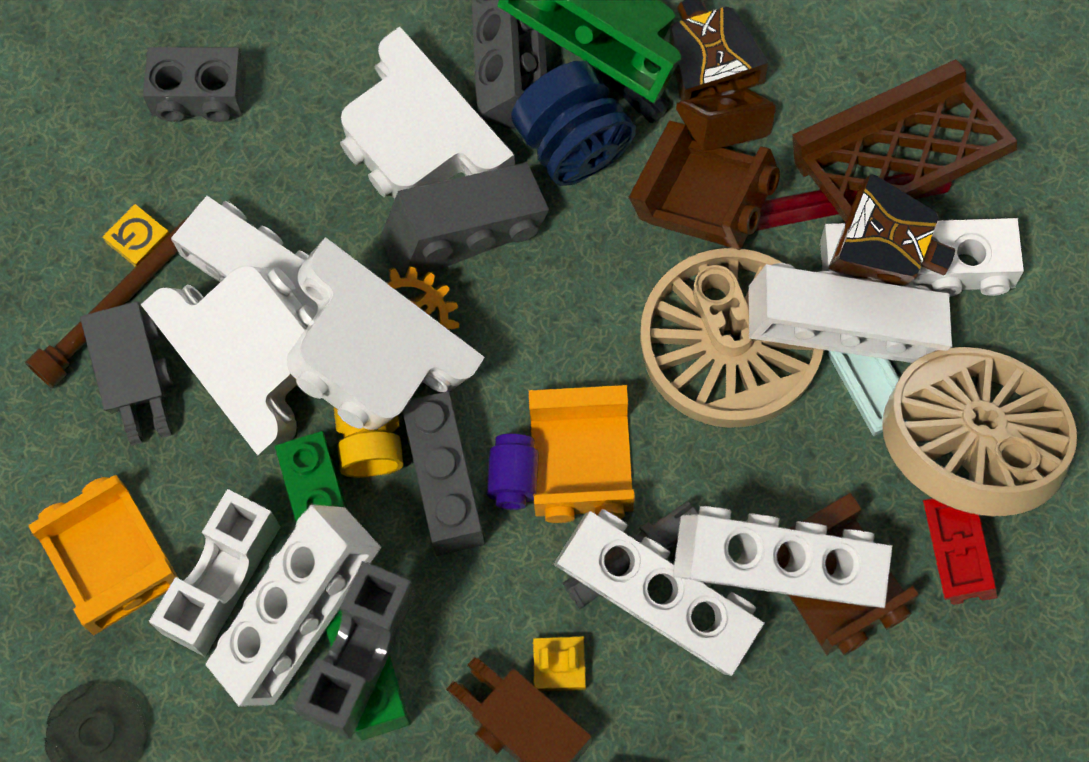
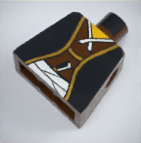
(714, 51)
(889, 236)

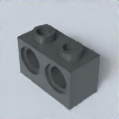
(197, 72)

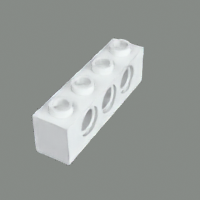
(989, 241)
(859, 573)
(291, 605)
(719, 646)

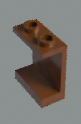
(838, 623)

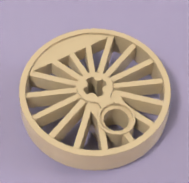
(708, 342)
(992, 441)

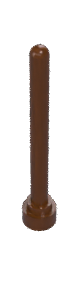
(53, 361)

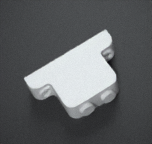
(416, 124)
(370, 343)
(239, 346)

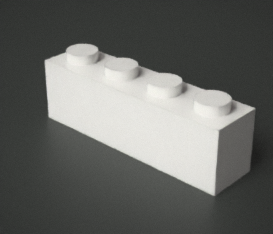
(221, 240)
(847, 314)

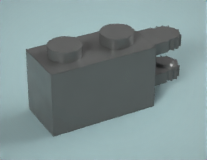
(129, 366)

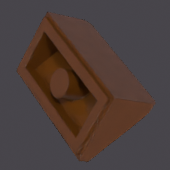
(727, 118)

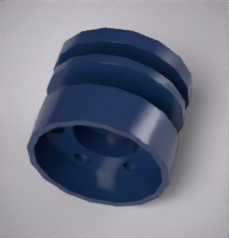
(572, 122)

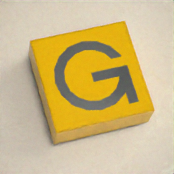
(135, 235)

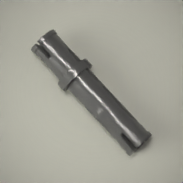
(617, 562)

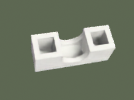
(234, 547)

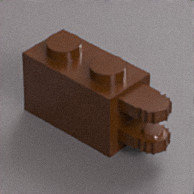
(520, 719)

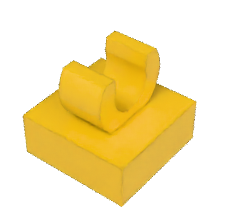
(559, 664)

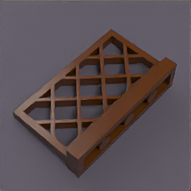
(884, 120)

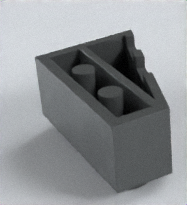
(462, 218)

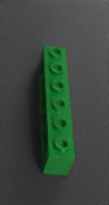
(310, 481)

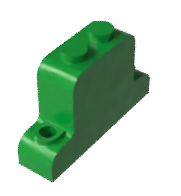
(609, 35)

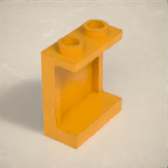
(104, 553)

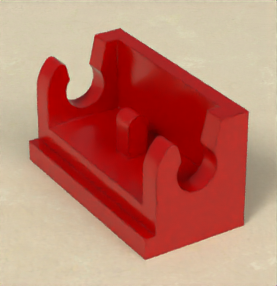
(960, 553)

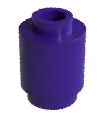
(512, 471)

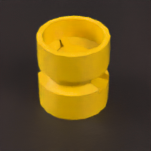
(368, 451)

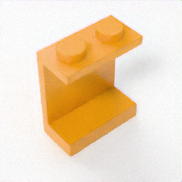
(581, 452)

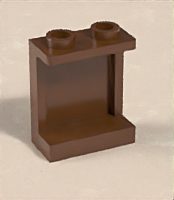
(702, 191)

